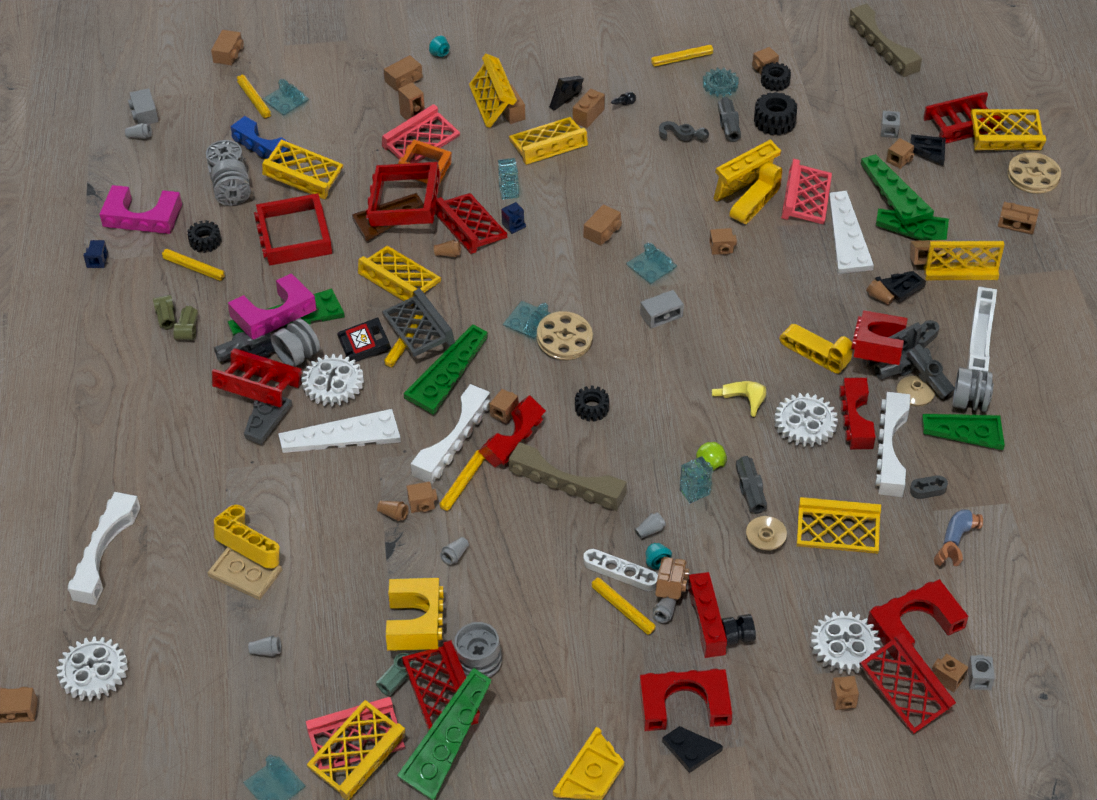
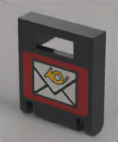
(359, 341)

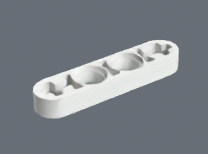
(622, 567)

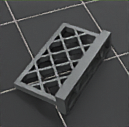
(430, 317)

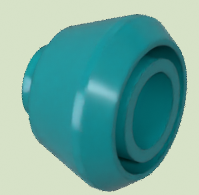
(439, 46)
(655, 553)

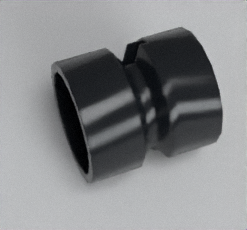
(739, 629)

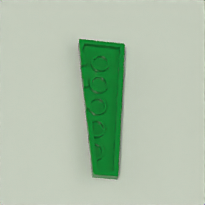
(905, 201)
(327, 309)
(439, 379)
(437, 750)

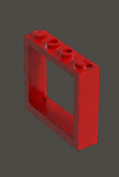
(399, 172)
(296, 251)

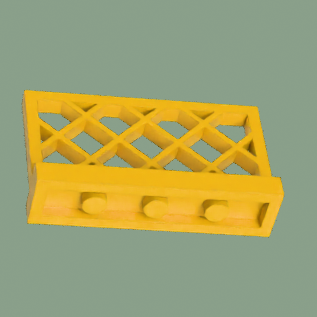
(499, 83)
(1009, 140)
(547, 147)
(743, 169)
(297, 178)
(964, 268)
(392, 281)
(837, 510)
(372, 759)

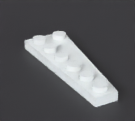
(850, 245)
(358, 430)

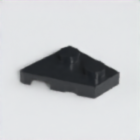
(566, 90)
(929, 147)
(903, 284)
(690, 748)

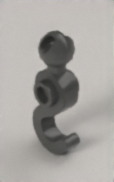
(684, 132)

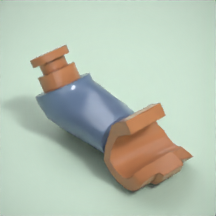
(959, 523)

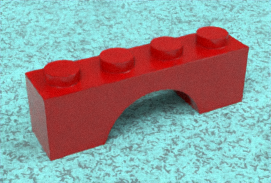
(525, 416)
(859, 431)
(710, 623)

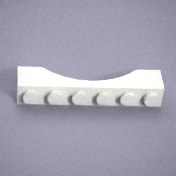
(981, 331)
(431, 461)
(892, 473)
(119, 514)

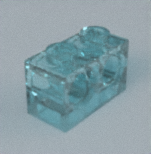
(508, 178)
(696, 479)

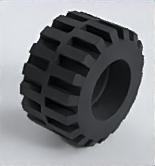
(775, 113)

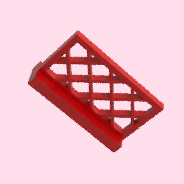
(459, 227)
(452, 669)
(922, 673)

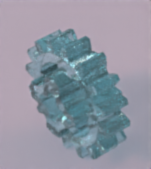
(720, 82)

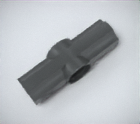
(729, 119)
(239, 341)
(905, 367)
(930, 371)
(751, 485)

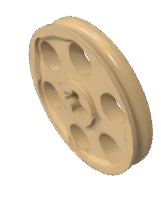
(1034, 172)
(571, 338)

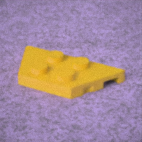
(591, 770)

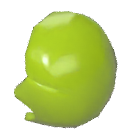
(713, 453)

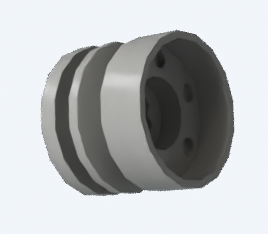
(223, 150)
(230, 182)
(295, 343)
(972, 389)
(478, 648)

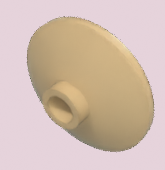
(920, 392)
(769, 527)

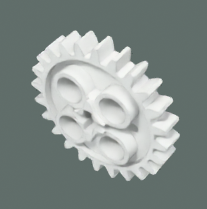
(344, 382)
(806, 419)
(844, 641)
(92, 668)

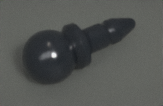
(624, 99)

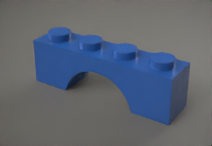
(246, 133)

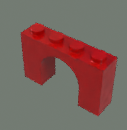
(872, 338)
(931, 599)
(708, 684)

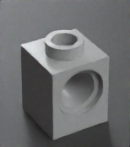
(890, 124)
(977, 679)

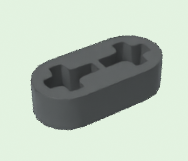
(929, 336)
(928, 487)

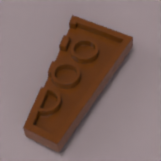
(408, 202)

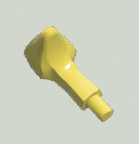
(752, 390)

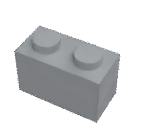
(143, 106)
(661, 309)

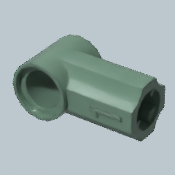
(393, 676)

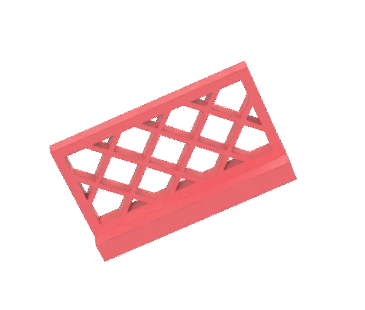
(411, 128)
(794, 189)
(334, 721)

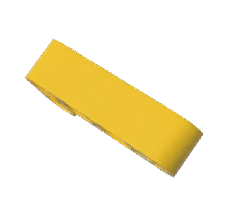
(758, 194)
(815, 348)
(233, 533)

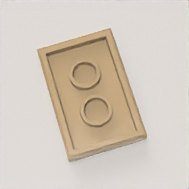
(243, 573)

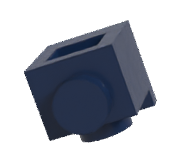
(513, 217)
(96, 254)

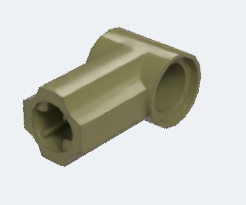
(164, 309)
(186, 328)

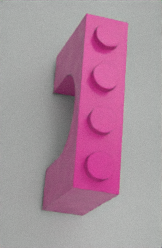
(159, 219)
(258, 322)

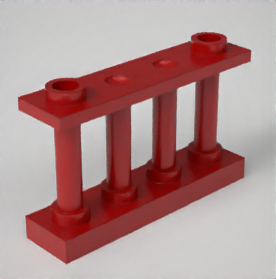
(960, 129)
(259, 366)

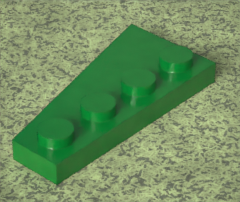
(928, 229)
(972, 429)

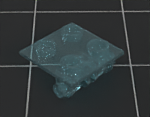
(286, 97)
(651, 263)
(526, 318)
(274, 781)

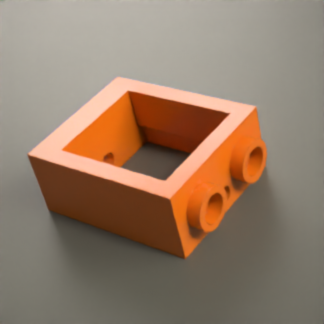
(427, 150)

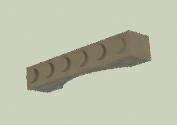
(903, 59)
(601, 490)

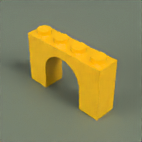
(421, 632)

